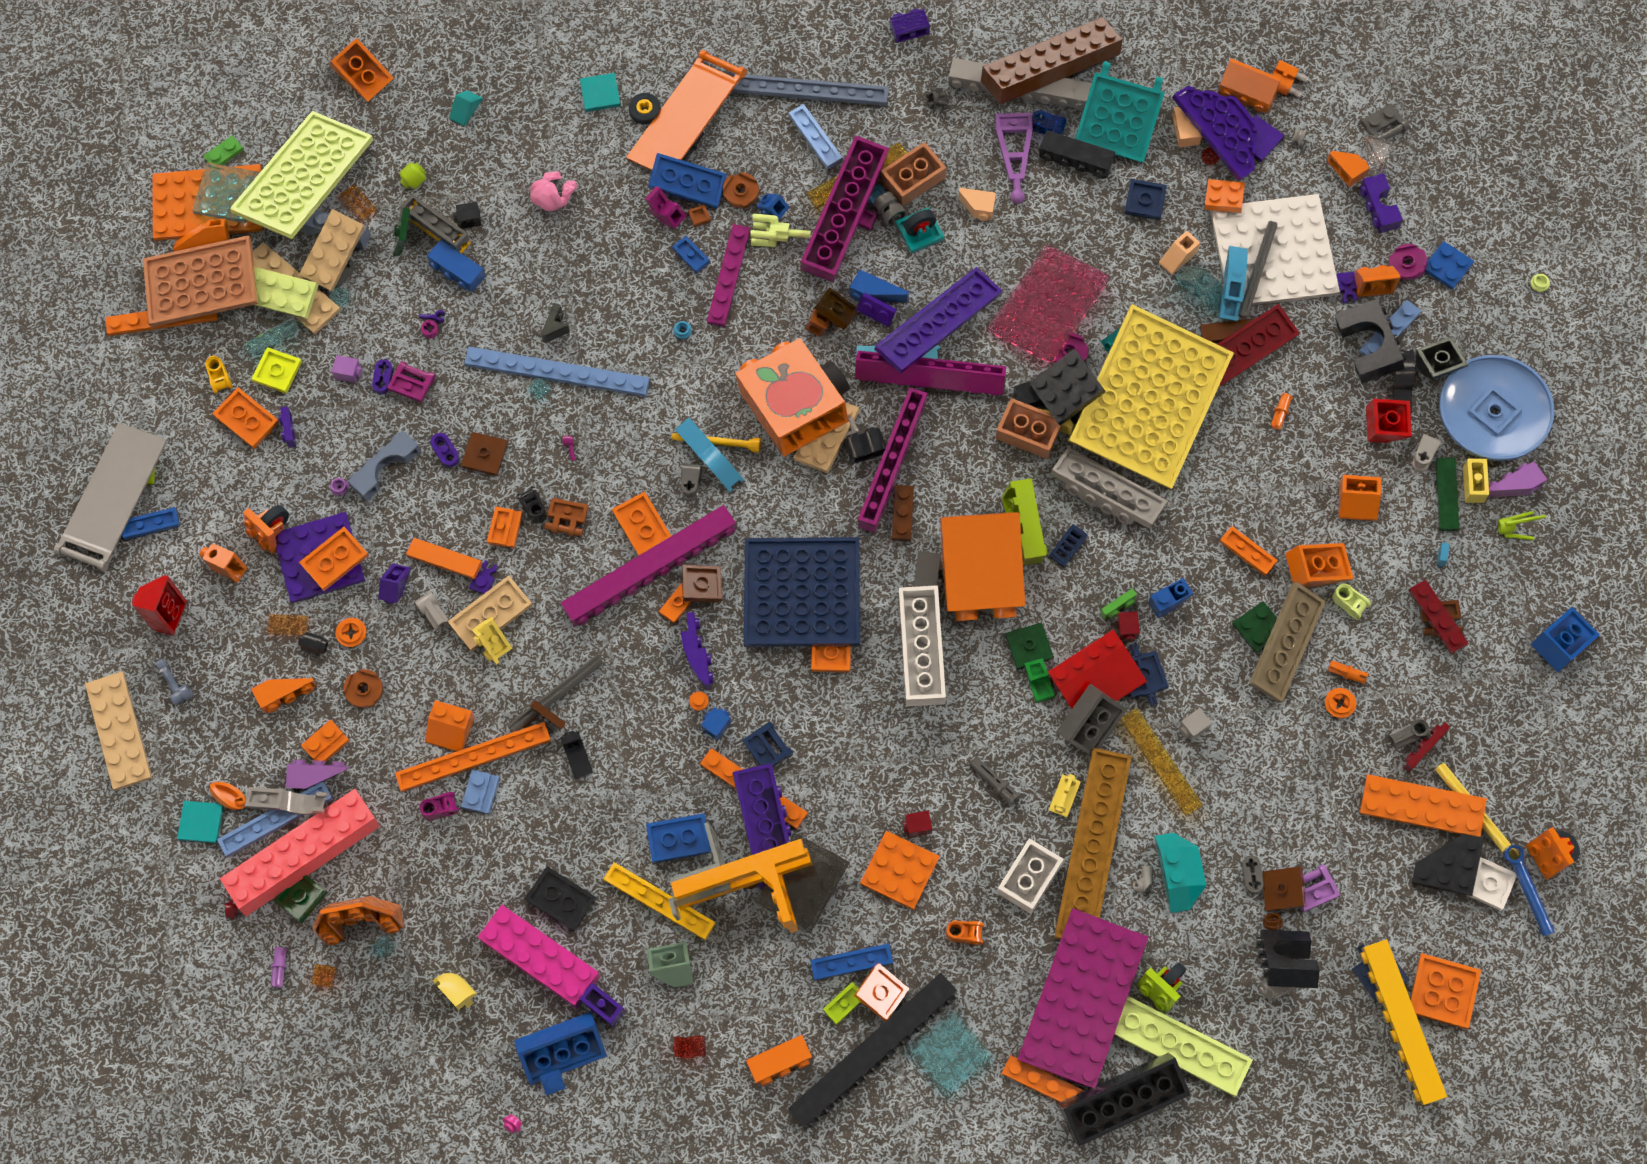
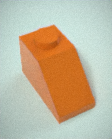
(1348, 166)

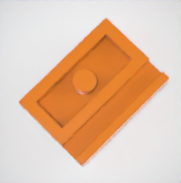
(504, 527)
(325, 742)

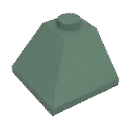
(671, 964)

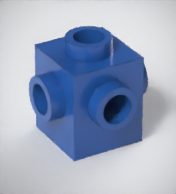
(773, 205)

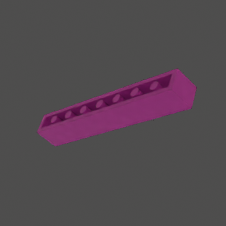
(933, 373)
(892, 460)

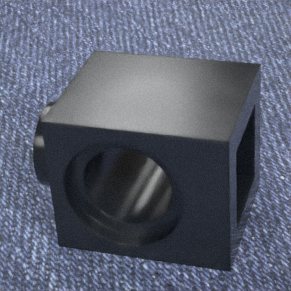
(467, 215)

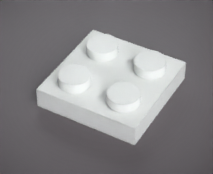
(1493, 884)

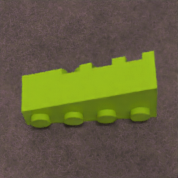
(1020, 498)

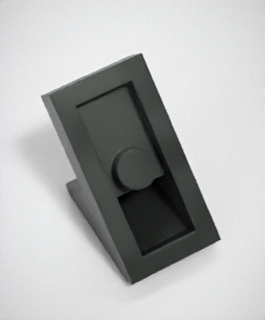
(553, 327)

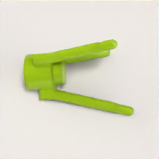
(1508, 525)

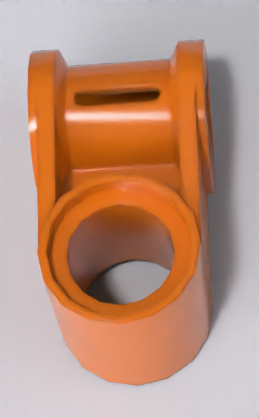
(966, 932)

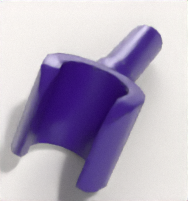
(434, 316)

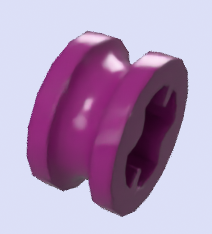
(426, 324)

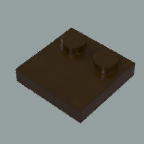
(836, 308)

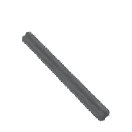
(1258, 269)
(557, 692)

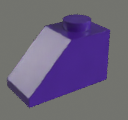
(393, 583)

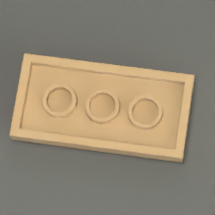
(332, 250)
(823, 451)
(501, 602)

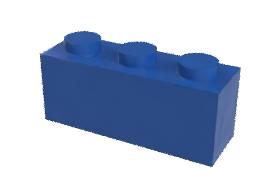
(456, 266)

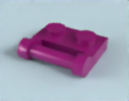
(408, 386)

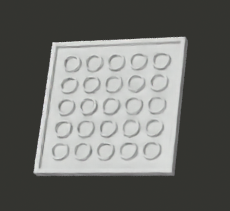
(1300, 252)

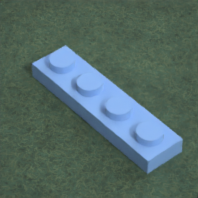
(815, 136)

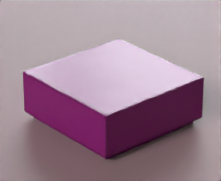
(868, 220)

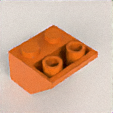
(1359, 497)

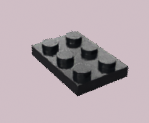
(560, 898)

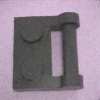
(1382, 119)

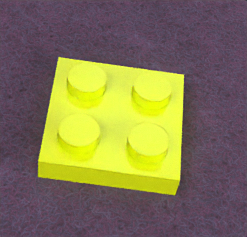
(276, 370)

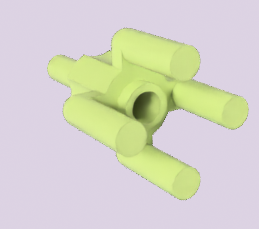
(774, 231)

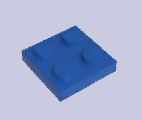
(1448, 265)

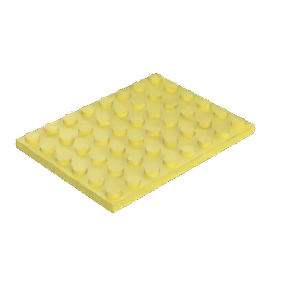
(1154, 396)

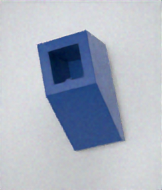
(1170, 597)

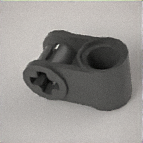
(690, 478)

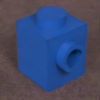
(716, 722)

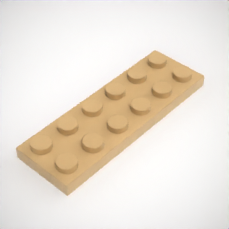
(322, 309)
(118, 731)

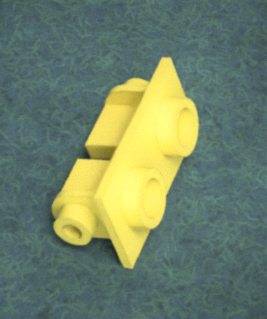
(1064, 795)

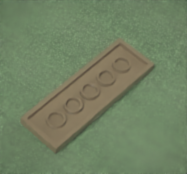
(1287, 642)

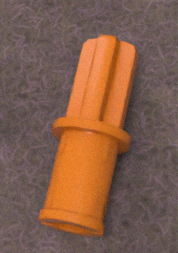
(1281, 411)
(1347, 672)

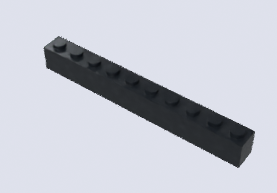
(872, 1051)

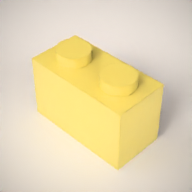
(1475, 480)

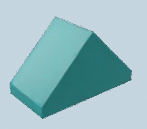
(464, 107)

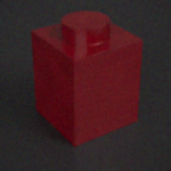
(1128, 626)
(917, 824)

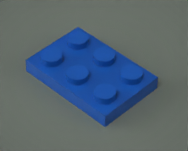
(678, 838)

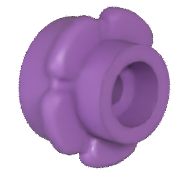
(339, 482)

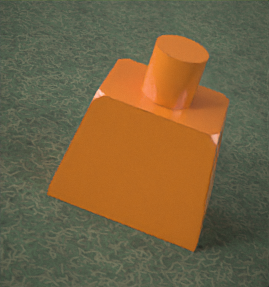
(219, 558)

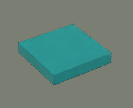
(600, 92)
(200, 822)

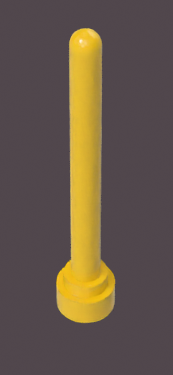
(753, 444)

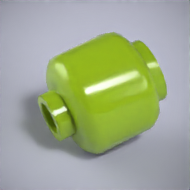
(412, 175)

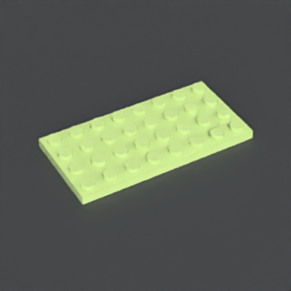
(301, 174)

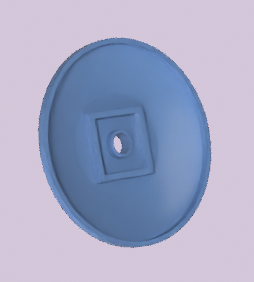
(1500, 383)

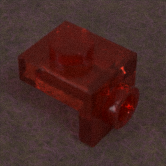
(689, 1047)

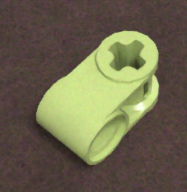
(1352, 601)

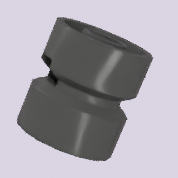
(889, 208)

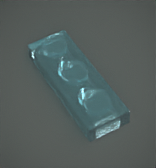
(271, 337)

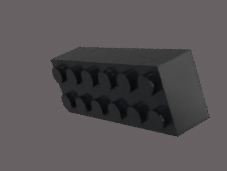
(1124, 1099)

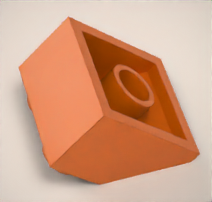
(1376, 280)
(448, 726)

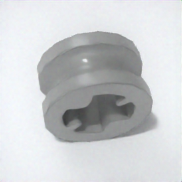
(1299, 136)

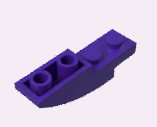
(695, 654)

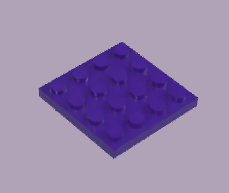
(300, 541)

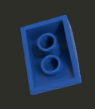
(1564, 639)

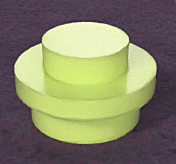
(1540, 283)

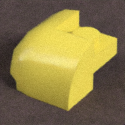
(455, 989)

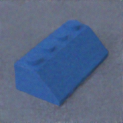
(561, 1046)

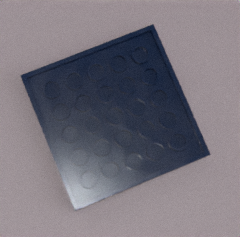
(802, 592)

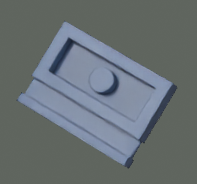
(480, 792)

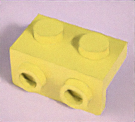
(492, 639)

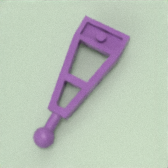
(1014, 124)

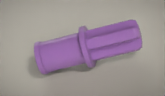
(278, 967)

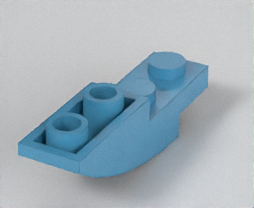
(1234, 283)

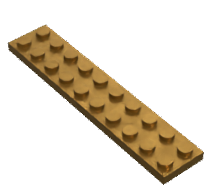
(1094, 835)

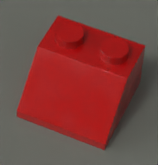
(1388, 420)

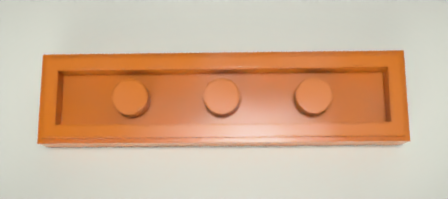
(444, 558)

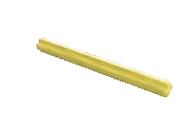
(1488, 826)

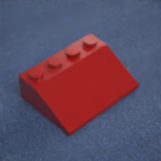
(1103, 665)

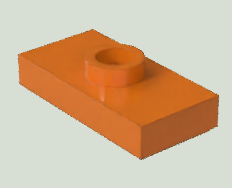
(674, 606)

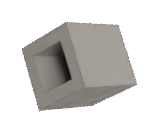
(1195, 725)

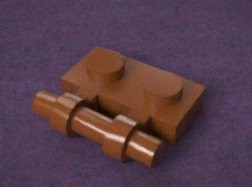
(566, 511)

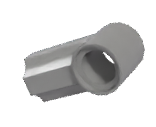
(430, 608)

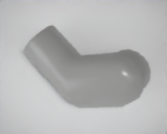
(1145, 881)

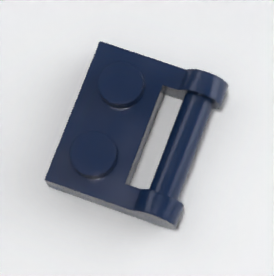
(762, 750)

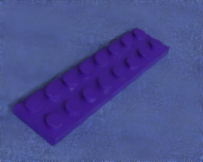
(938, 320)

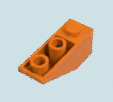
(207, 233)
(280, 691)

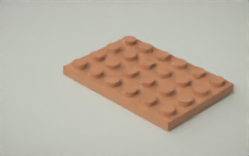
(200, 281)

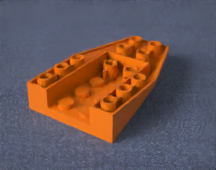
(333, 916)

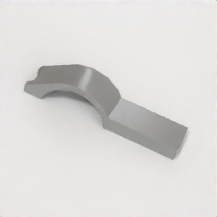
(285, 800)

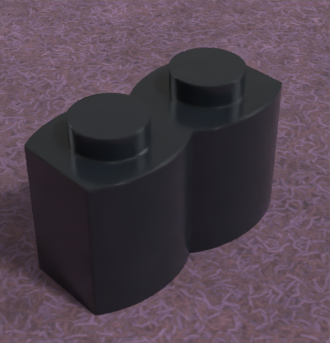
(865, 445)

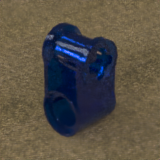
(1048, 122)

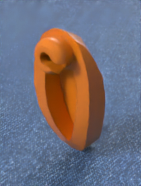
(228, 795)

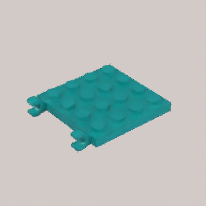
(1120, 115)

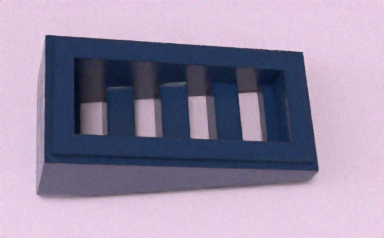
(1082, 538)

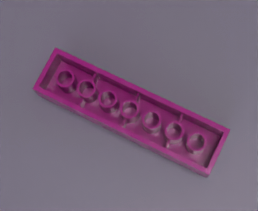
(844, 209)

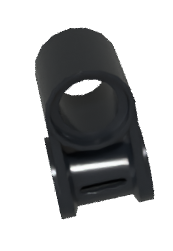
(531, 502)

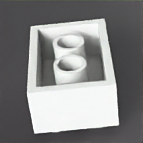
(1030, 876)

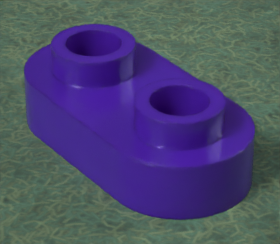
(444, 451)

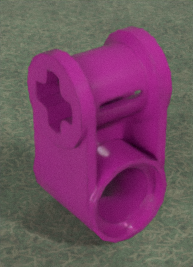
(440, 806)

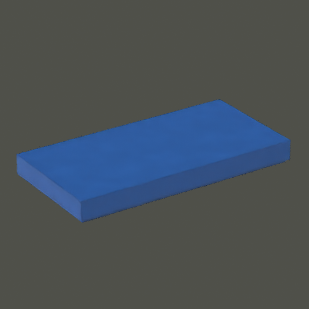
(687, 180)

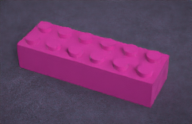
(538, 956)

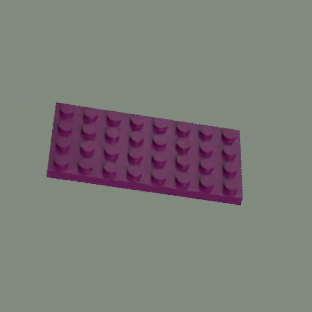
(1083, 998)

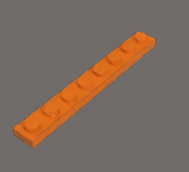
(472, 757)

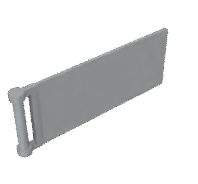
(111, 495)

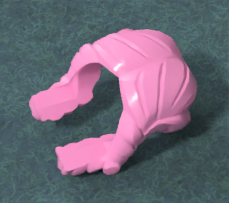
(546, 195)

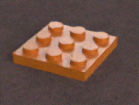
(899, 870)
(1444, 991)

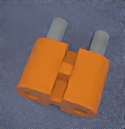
(1288, 74)

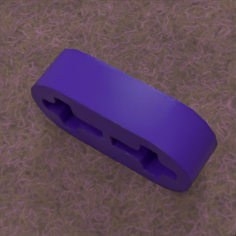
(378, 376)

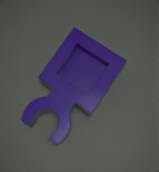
(1347, 285)
(484, 579)

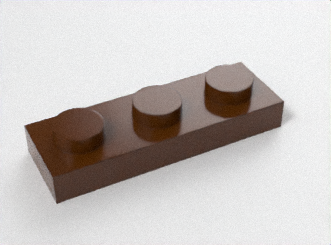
(902, 513)

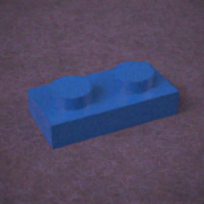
(691, 254)

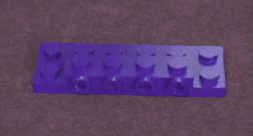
(761, 809)

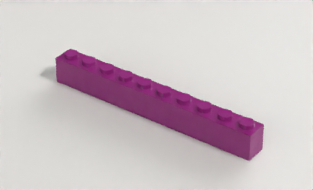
(648, 566)

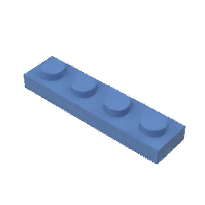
(1400, 321)

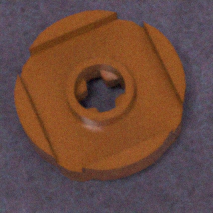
(740, 200)
(359, 679)

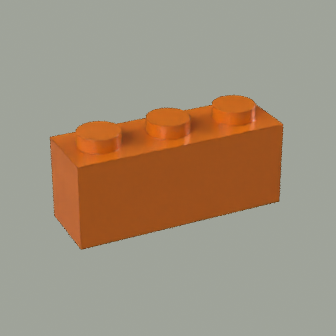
(779, 1061)

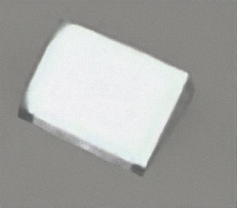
(1375, 153)

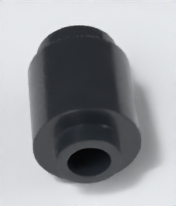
(313, 643)

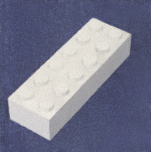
(922, 646)

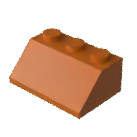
(1249, 86)

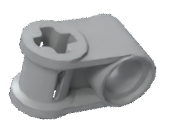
(1426, 450)

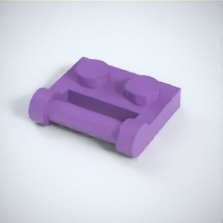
(1320, 892)

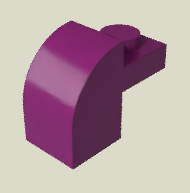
(663, 209)

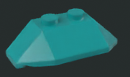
(1180, 871)

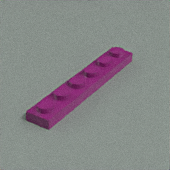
(728, 275)

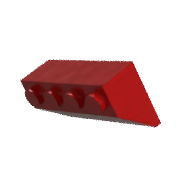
(160, 604)

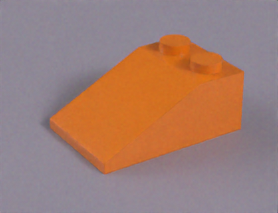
(361, 70)
(1319, 564)

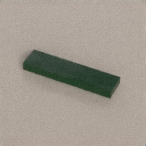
(1447, 494)

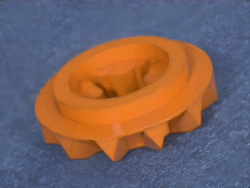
(344, 627)
(1338, 694)

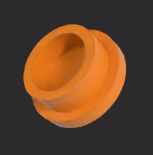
(698, 701)

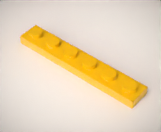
(658, 900)

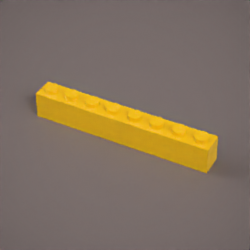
(1404, 1022)

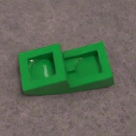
(1039, 680)

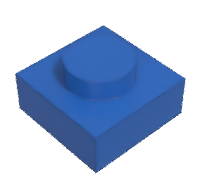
(552, 1081)

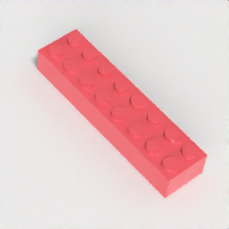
(299, 852)

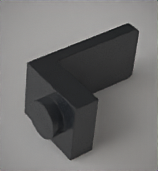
(576, 754)

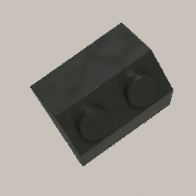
(1440, 358)

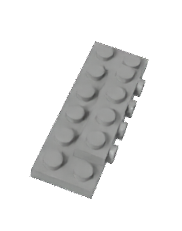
(1107, 489)

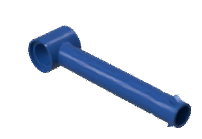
(1529, 890)

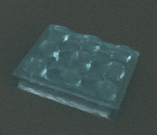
(221, 189)
(951, 1053)

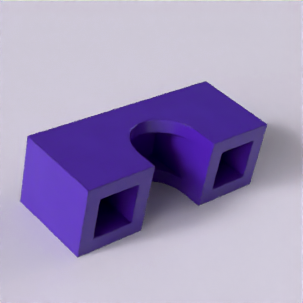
(1384, 217)

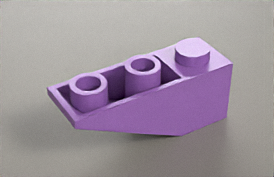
(1522, 482)
(307, 775)

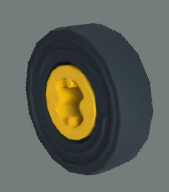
(643, 100)

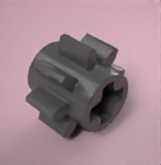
(936, 98)

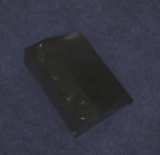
(808, 887)

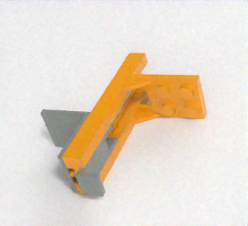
(726, 878)

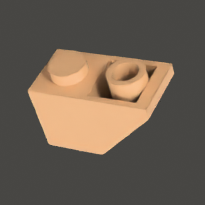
(1180, 253)

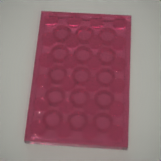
(1049, 303)

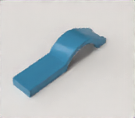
(709, 454)

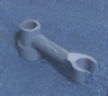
(179, 693)

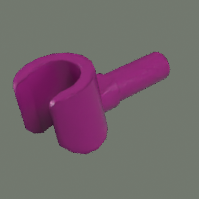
(569, 441)

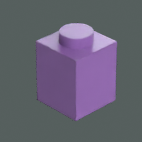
(346, 369)

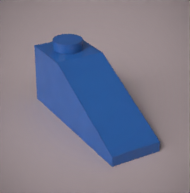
(876, 288)

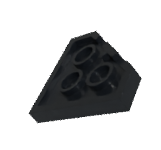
(1452, 866)

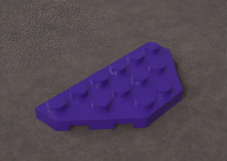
(1224, 127)

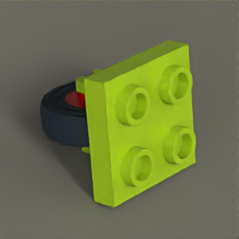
(1162, 986)

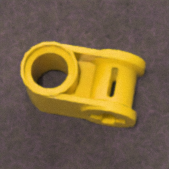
(218, 377)

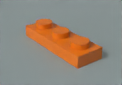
(1248, 551)

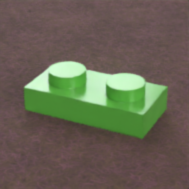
(224, 151)
(1125, 601)

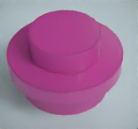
(512, 1123)

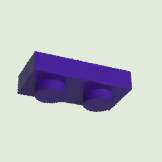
(876, 309)
(288, 434)

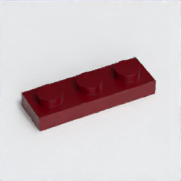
(1425, 746)

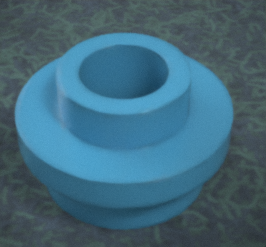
(682, 325)

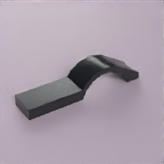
(1405, 379)

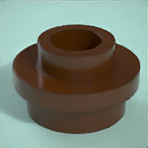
(1272, 921)

